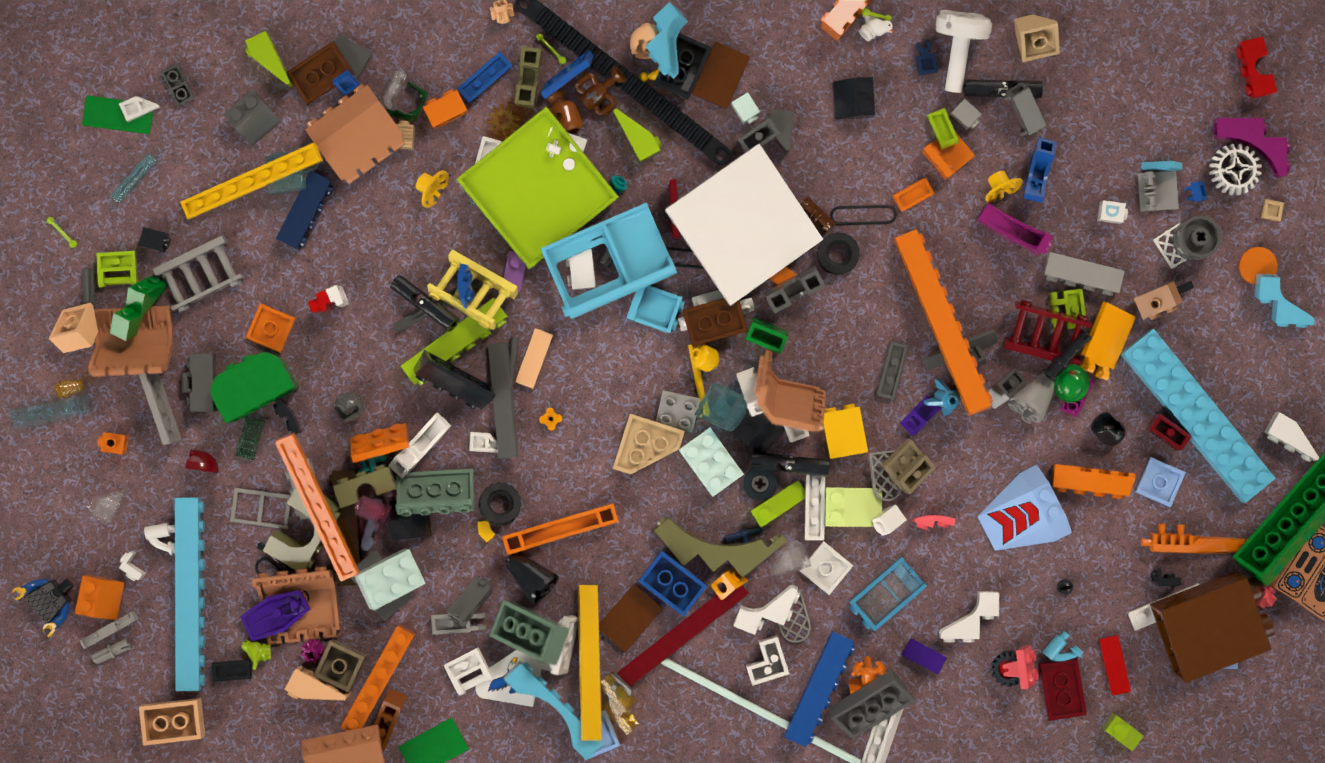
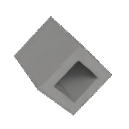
(966, 115)

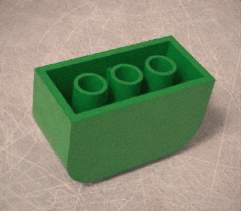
(251, 385)

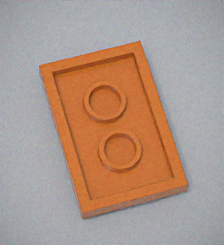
(379, 442)

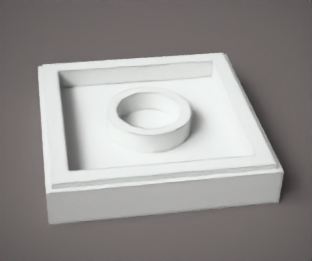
(826, 568)

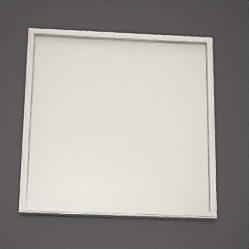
(744, 224)

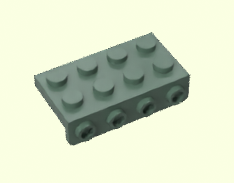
(435, 492)

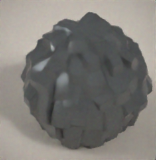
(348, 406)

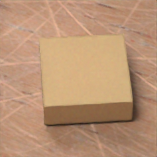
(1272, 210)

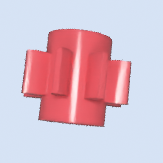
(1268, 597)

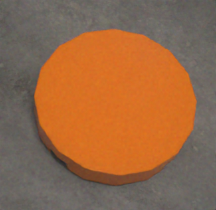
(1256, 261)

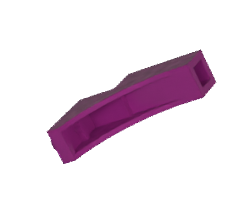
(1251, 133)
(1014, 230)

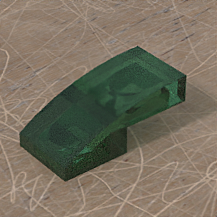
(250, 438)

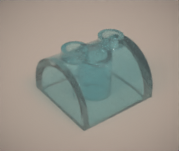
(722, 407)

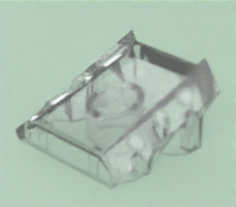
(392, 88)

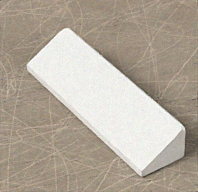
(881, 740)

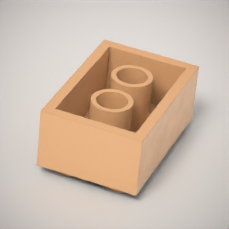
(172, 721)

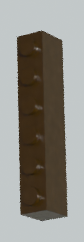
(348, 523)

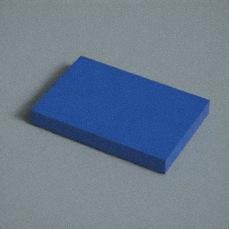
(567, 74)

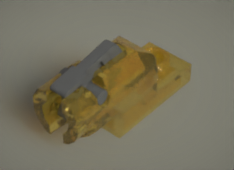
(619, 701)

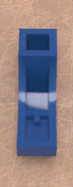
(1039, 169)

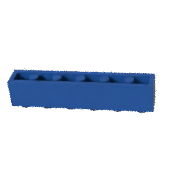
(819, 688)

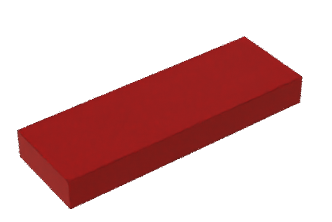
(1114, 665)

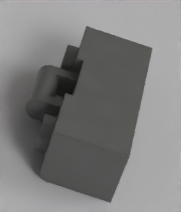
(203, 373)

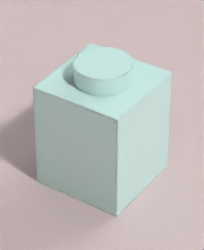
(746, 109)

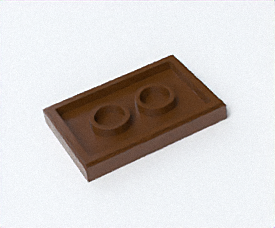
(315, 74)
(721, 75)
(714, 321)
(629, 617)

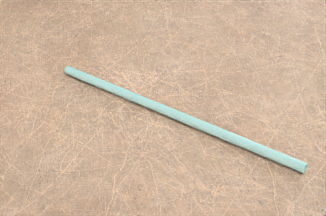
(754, 708)

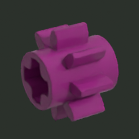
(312, 650)

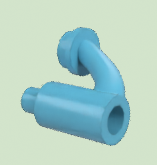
(1057, 644)

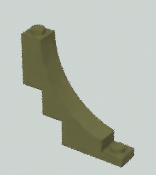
(742, 555)

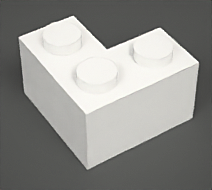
(771, 666)

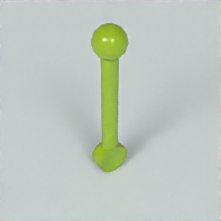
(866, 12)
(562, 60)
(72, 243)

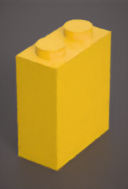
(844, 431)

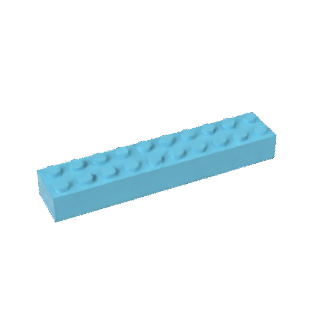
(1197, 415)

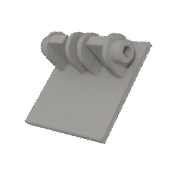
(1158, 191)
(677, 410)

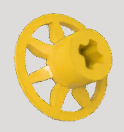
(1000, 183)
(429, 186)

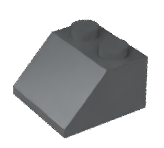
(252, 117)

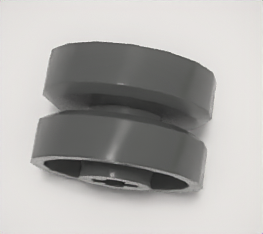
(1197, 227)

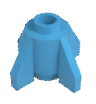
(944, 397)

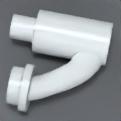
(154, 532)

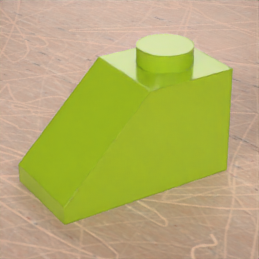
(1122, 731)

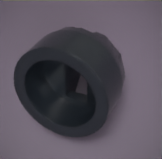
(1065, 582)

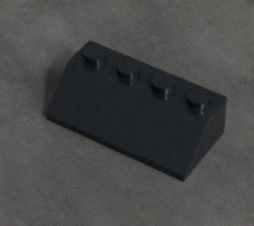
(454, 380)

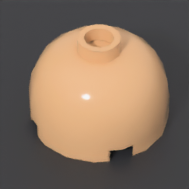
(641, 38)

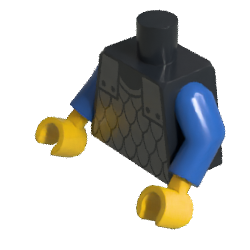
(48, 600)

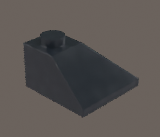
(408, 526)

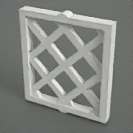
(1163, 252)

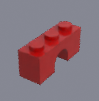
(1257, 84)

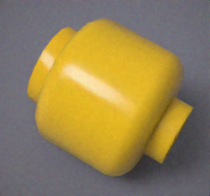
(705, 358)

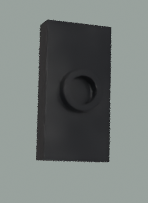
(232, 670)

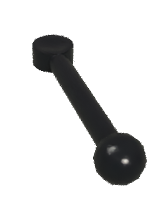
(284, 567)

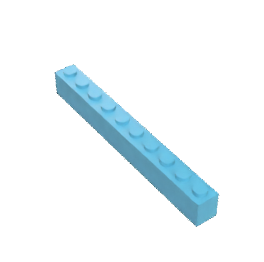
(189, 593)

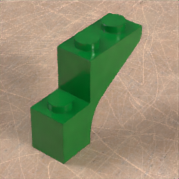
(139, 300)

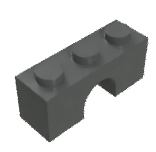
(803, 283)

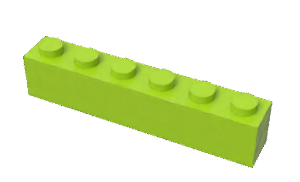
(460, 338)

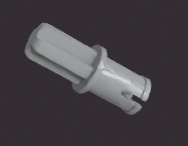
(111, 651)

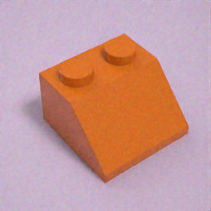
(99, 597)

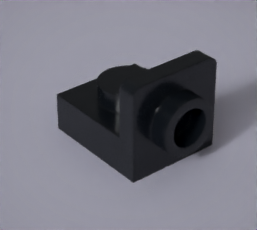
(1168, 580)

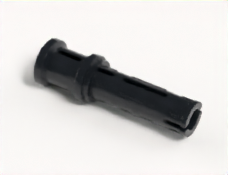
(1061, 362)

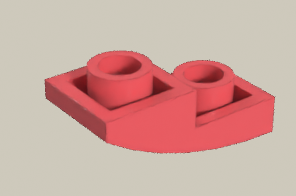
(929, 520)

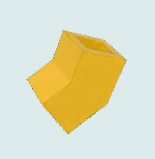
(485, 530)

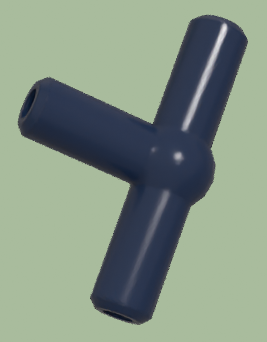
(743, 534)

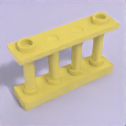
(489, 280)

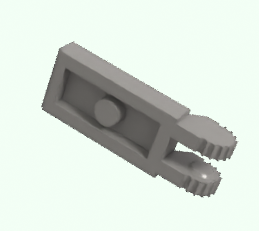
(445, 625)

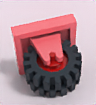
(1016, 668)

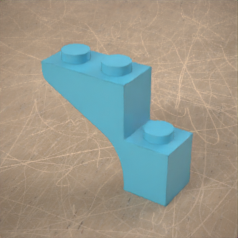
(663, 46)
(1283, 311)

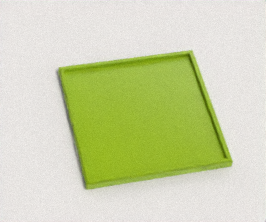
(532, 194)

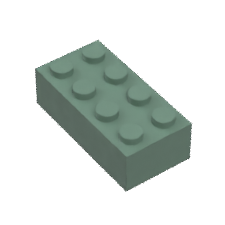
(529, 632)

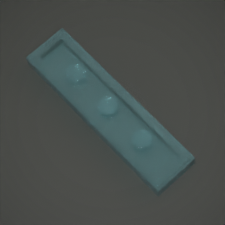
(50, 412)

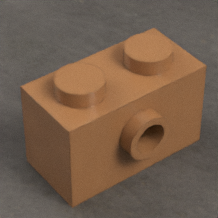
(1158, 300)

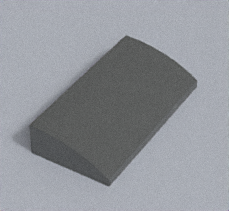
(871, 704)

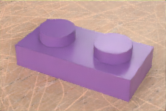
(514, 270)

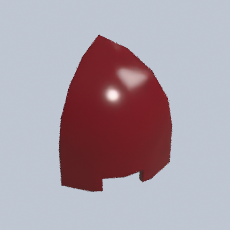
(201, 461)

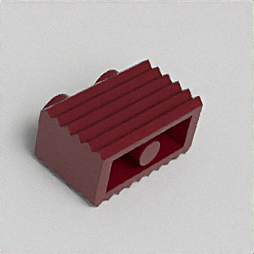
(1168, 432)

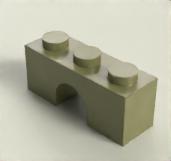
(528, 77)
(348, 490)

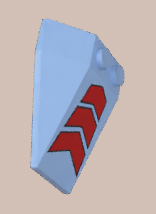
(1025, 513)

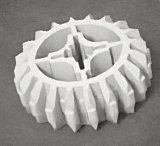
(1237, 187)

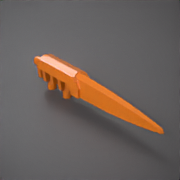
(1188, 543)

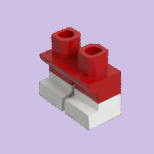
(327, 298)

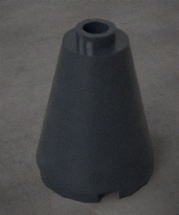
(531, 577)

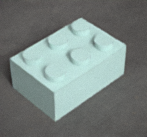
(711, 462)
(389, 579)

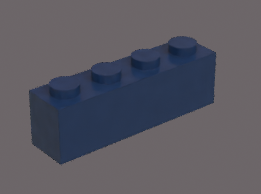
(304, 211)

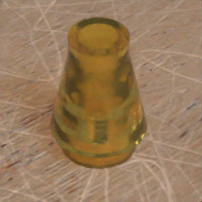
(68, 388)

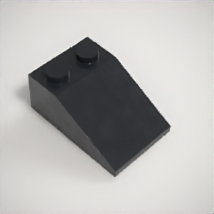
(691, 60)

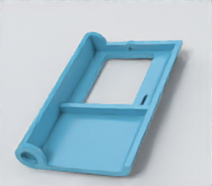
(634, 248)

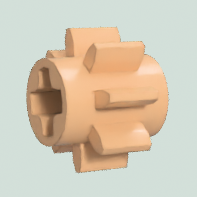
(502, 11)

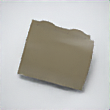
(908, 466)

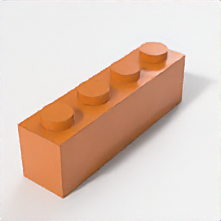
(1092, 480)

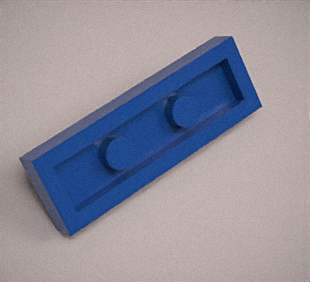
(485, 77)

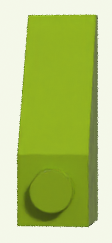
(265, 53)
(640, 139)
(779, 503)

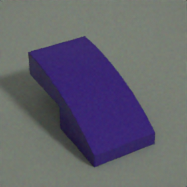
(919, 416)
(924, 656)

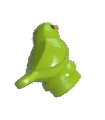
(256, 651)

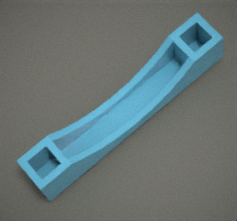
(525, 682)

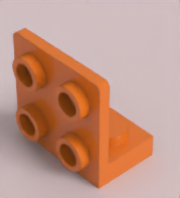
(949, 159)

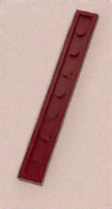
(679, 636)

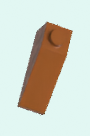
(389, 714)

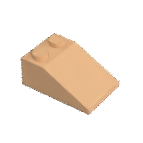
(306, 686)

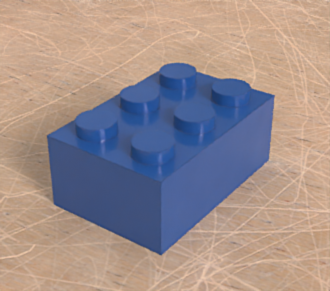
(672, 583)

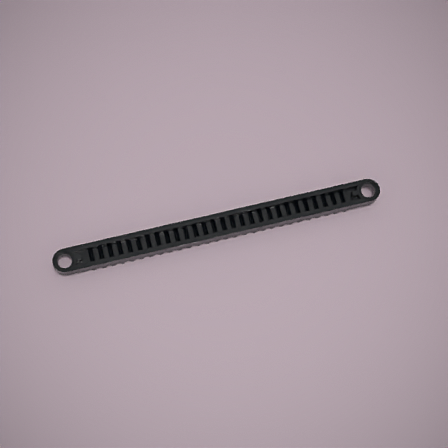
(632, 86)

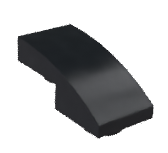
(283, 410)

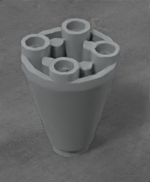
(1033, 399)

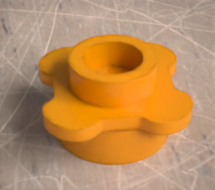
(545, 419)

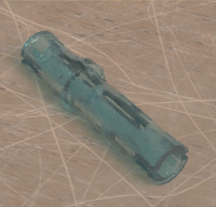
(117, 195)

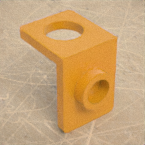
(732, 580)

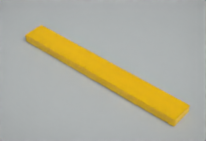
(251, 181)
(589, 662)

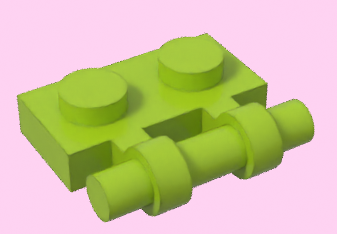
(1073, 304)

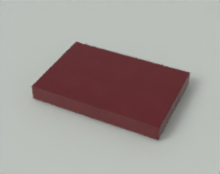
(673, 198)
(1062, 689)

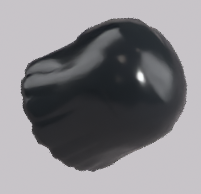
(1108, 435)

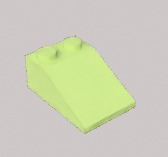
(851, 506)

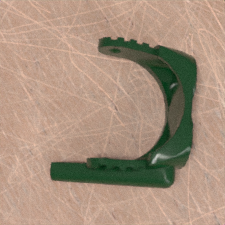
(414, 114)

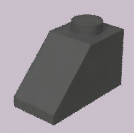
(783, 121)
(759, 135)
(1006, 387)

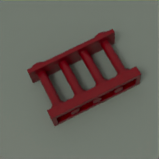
(1033, 347)

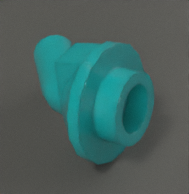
(618, 184)

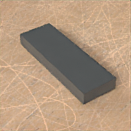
(892, 370)

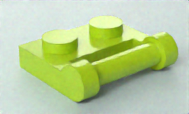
(117, 262)

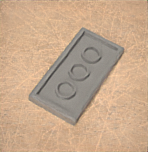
(160, 408)

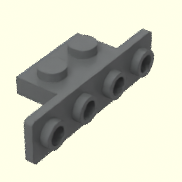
(976, 344)

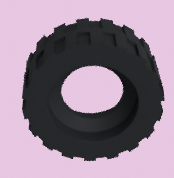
(842, 239)
(499, 518)

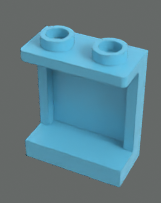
(656, 308)

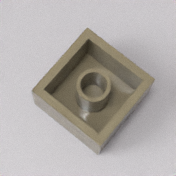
(340, 665)

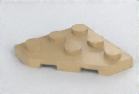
(645, 443)

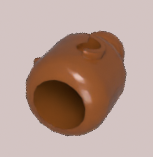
(565, 112)

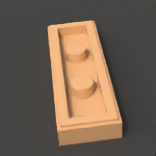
(534, 358)

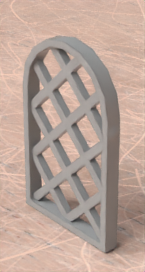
(872, 468)
(794, 622)

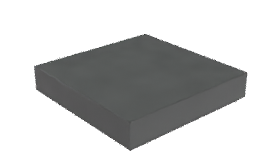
(354, 54)

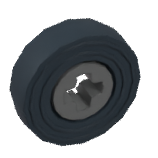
(766, 491)

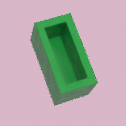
(766, 335)

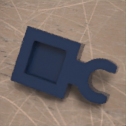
(926, 62)

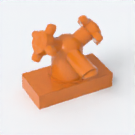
(868, 673)

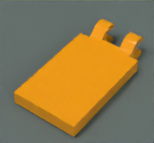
(1107, 340)

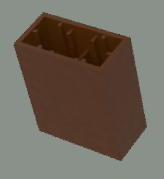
(1212, 626)

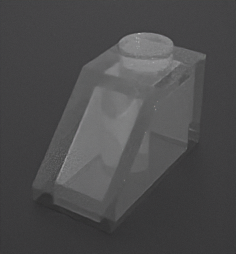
(107, 506)
(791, 559)

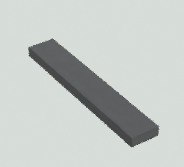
(503, 401)

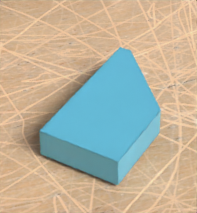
(1162, 166)

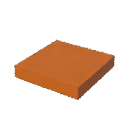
(270, 328)

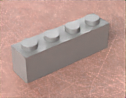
(1083, 273)

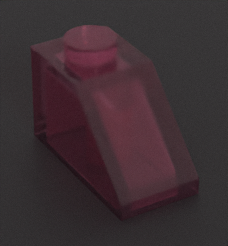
(372, 509)

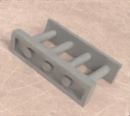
(183, 263)

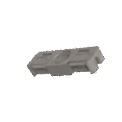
(109, 629)

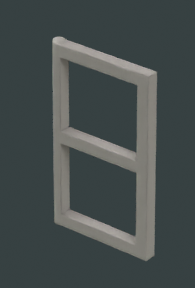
(261, 504)

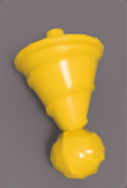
(645, 76)

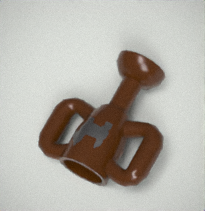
(595, 94)

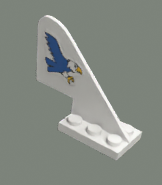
(500, 690)

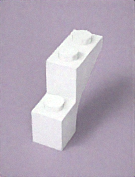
(420, 445)
(776, 610)
(969, 626)

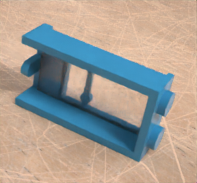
(886, 594)

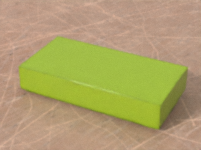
(943, 128)

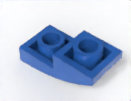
(464, 288)

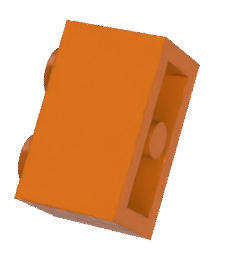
(445, 109)

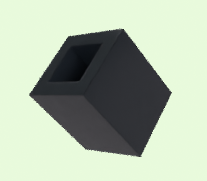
(154, 240)

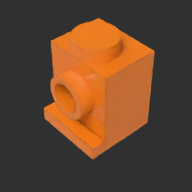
(120, 443)

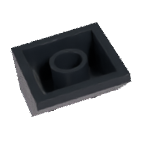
(854, 98)
(758, 432)

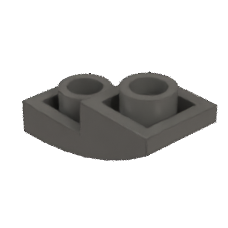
(177, 84)

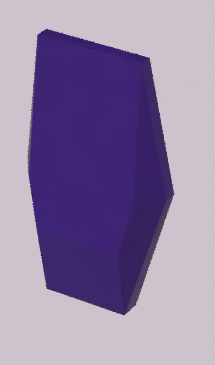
(275, 614)

